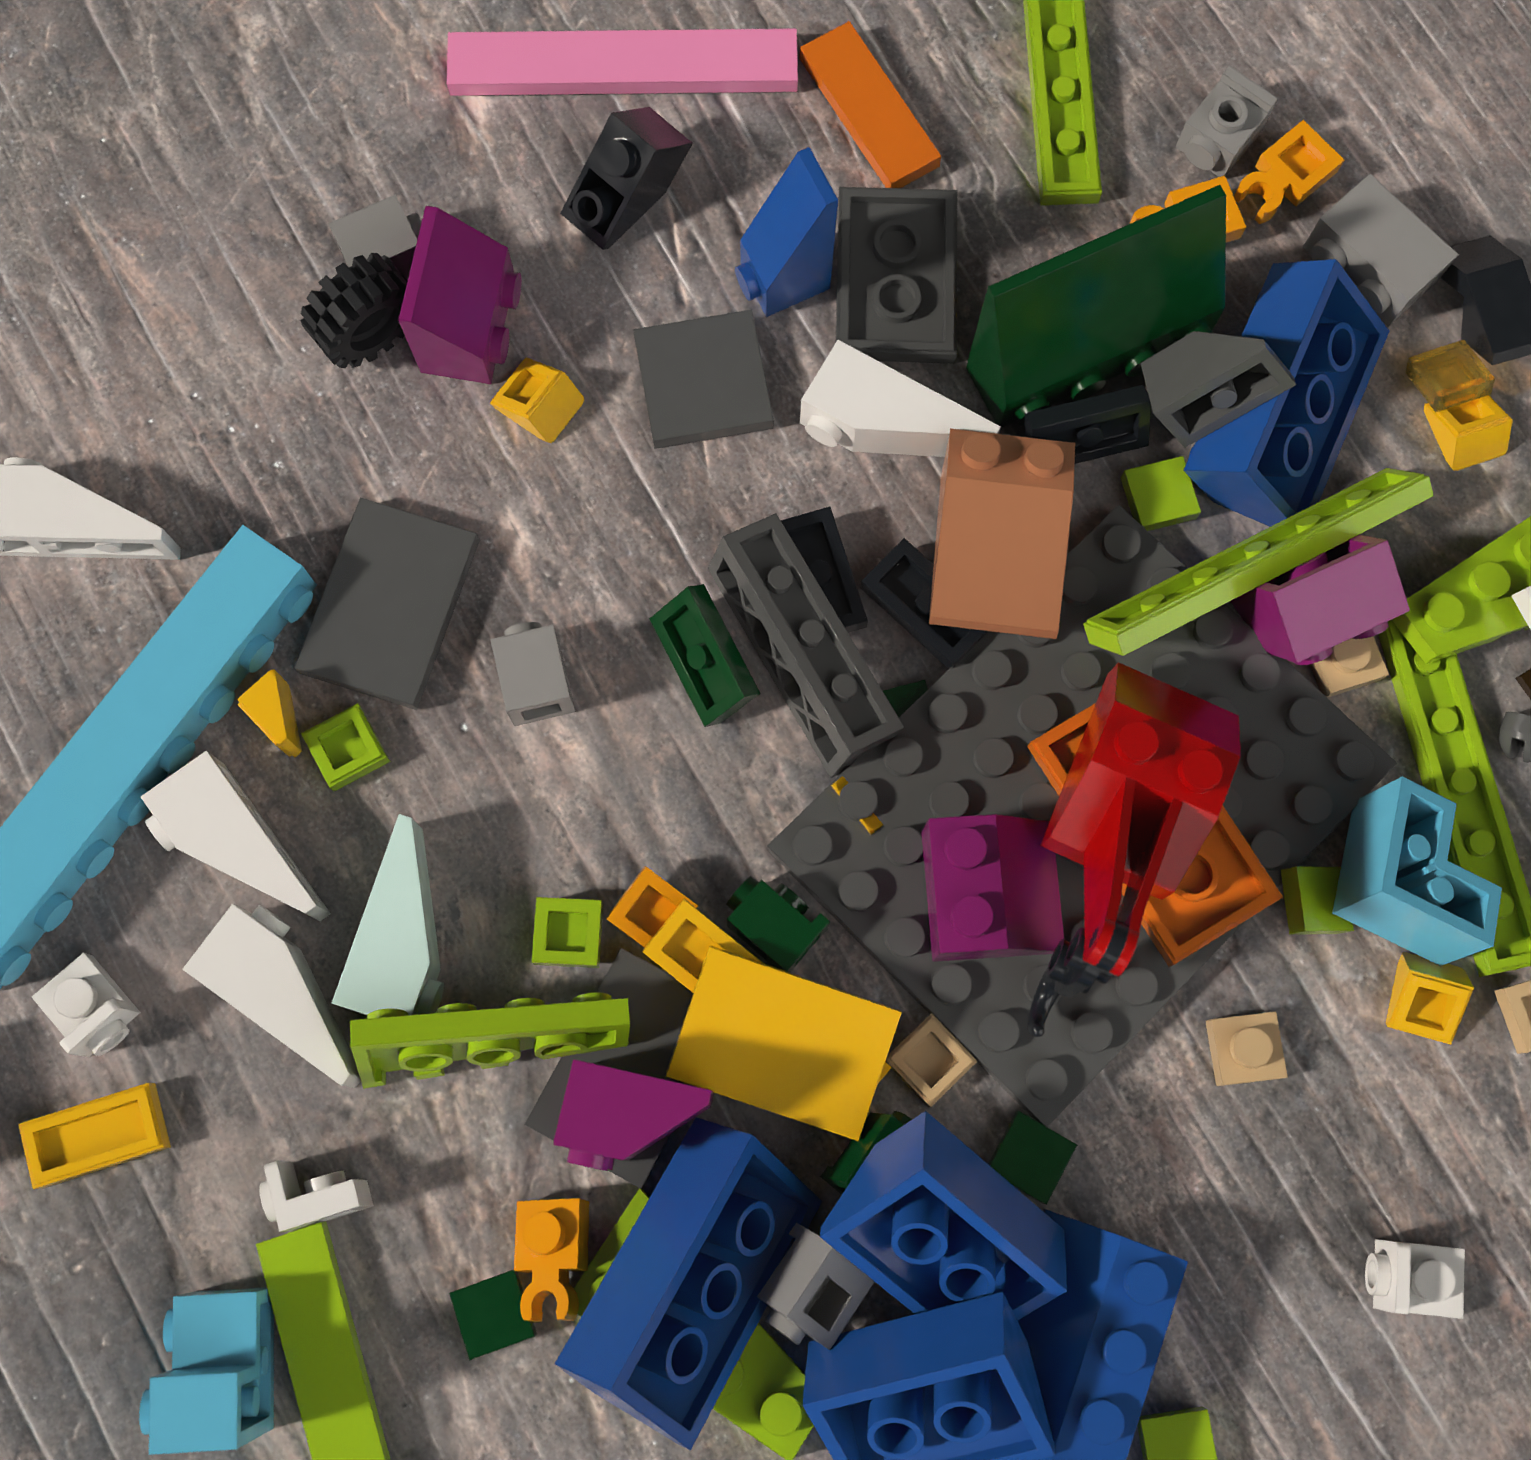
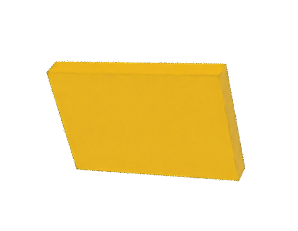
(783, 1043)

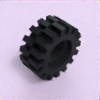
(356, 310)

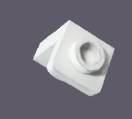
(86, 1007)
(324, 1200)
(1416, 1278)

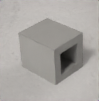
(380, 230)
(532, 673)

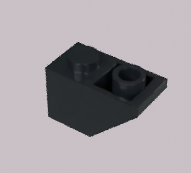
(625, 174)

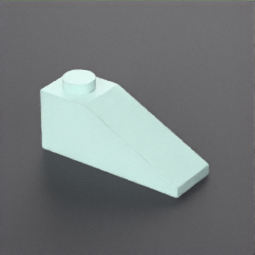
(396, 945)

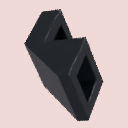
(1495, 299)

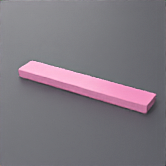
(622, 62)

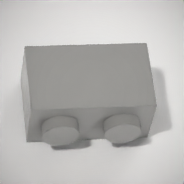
(1381, 248)

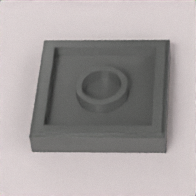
(703, 379)

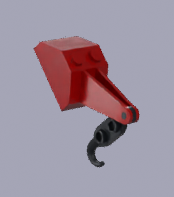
(1135, 816)

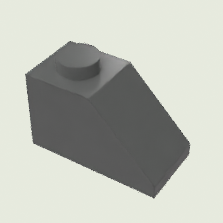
(1211, 382)

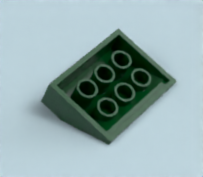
(1100, 309)

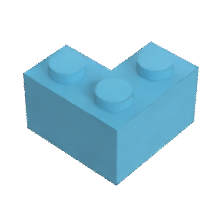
(1401, 881)
(219, 1373)

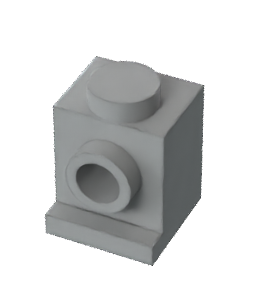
(1226, 123)
(813, 1290)

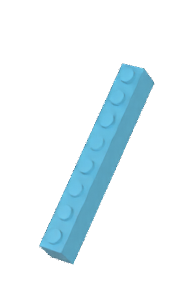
(141, 736)

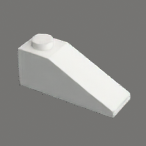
(879, 409)
(59, 518)
(216, 823)
(272, 985)

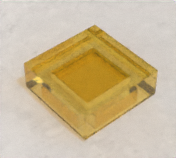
(1450, 375)

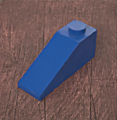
(791, 239)

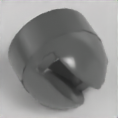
(1514, 734)

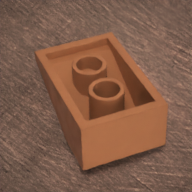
(1002, 533)

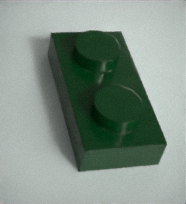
(704, 655)

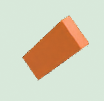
(869, 107)

